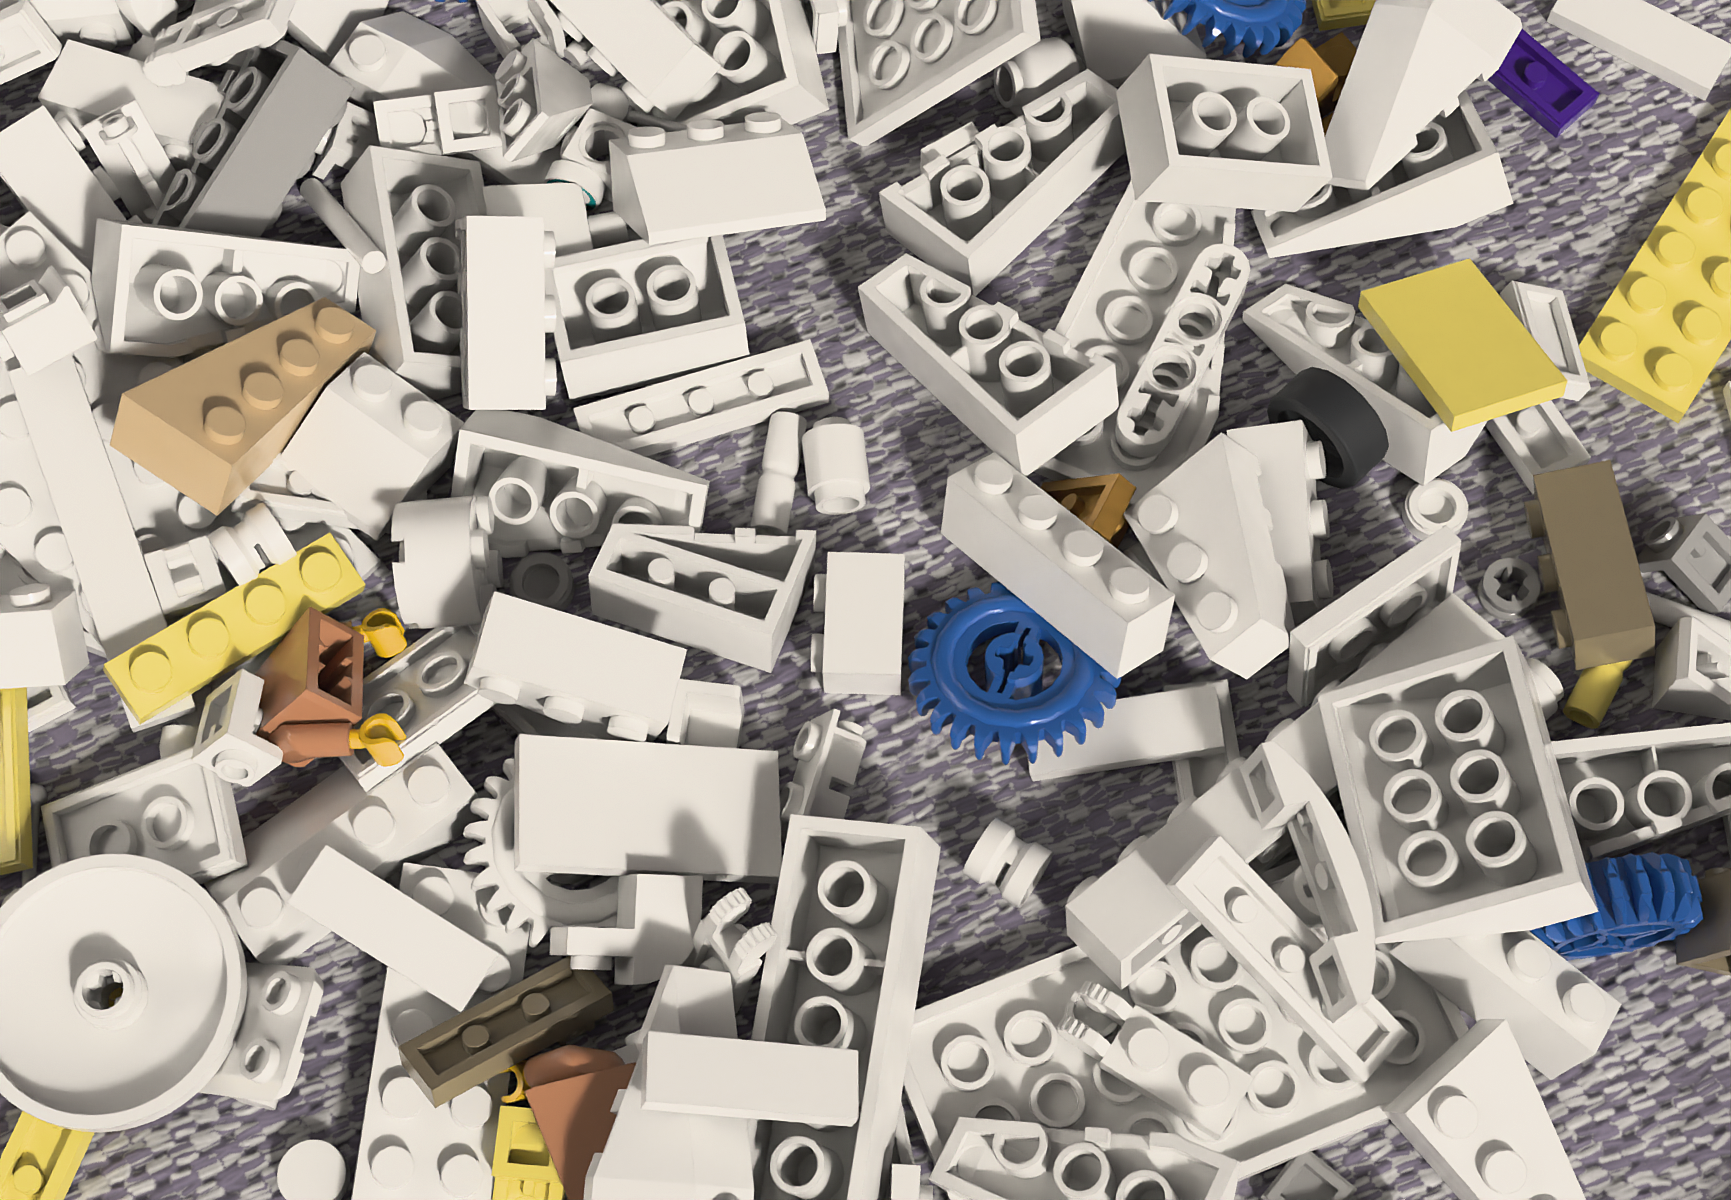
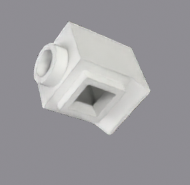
(503, 16)
(42, 323)

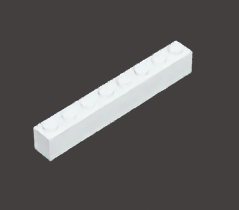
(1129, 913)

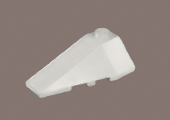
(411, 58)
(1407, 73)
(1435, 187)
(192, 288)
(1327, 335)
(564, 486)
(676, 1152)
(1040, 1163)

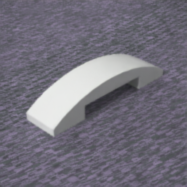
(1289, 796)

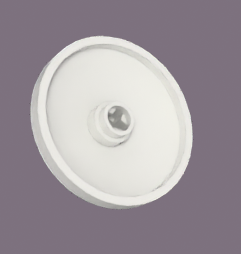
(76, 941)

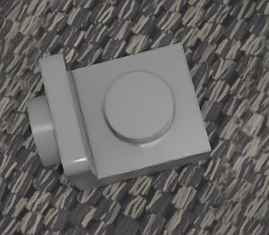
(1693, 556)

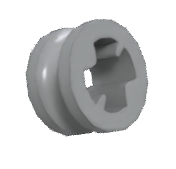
(1489, 585)

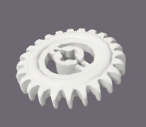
(529, 893)

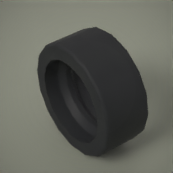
(1339, 418)

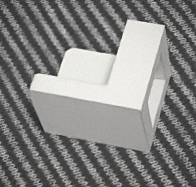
(706, 715)

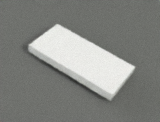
(646, 809)

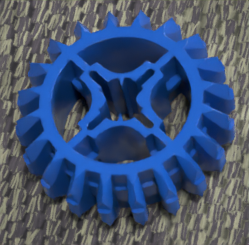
(1638, 906)

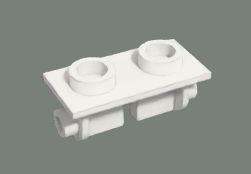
(132, 158)
(823, 756)

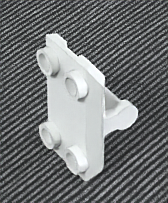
(268, 1044)

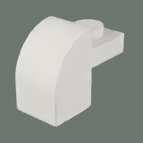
(653, 929)

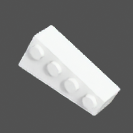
(1010, 185)

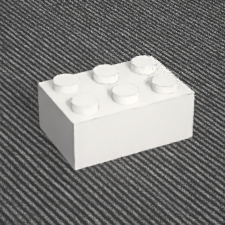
(1223, 134)

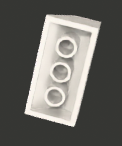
(410, 212)
(393, 823)

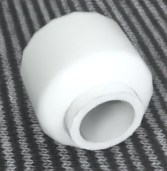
(1035, 73)

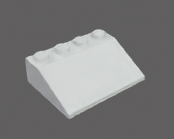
(763, 60)
(1456, 798)

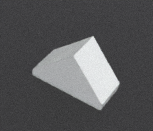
(1693, 671)

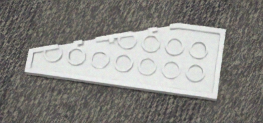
(1119, 316)

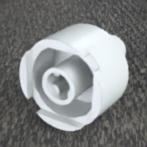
(445, 561)

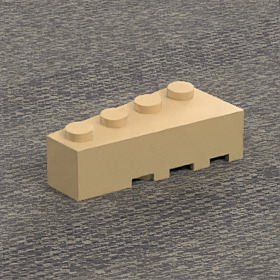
(238, 406)

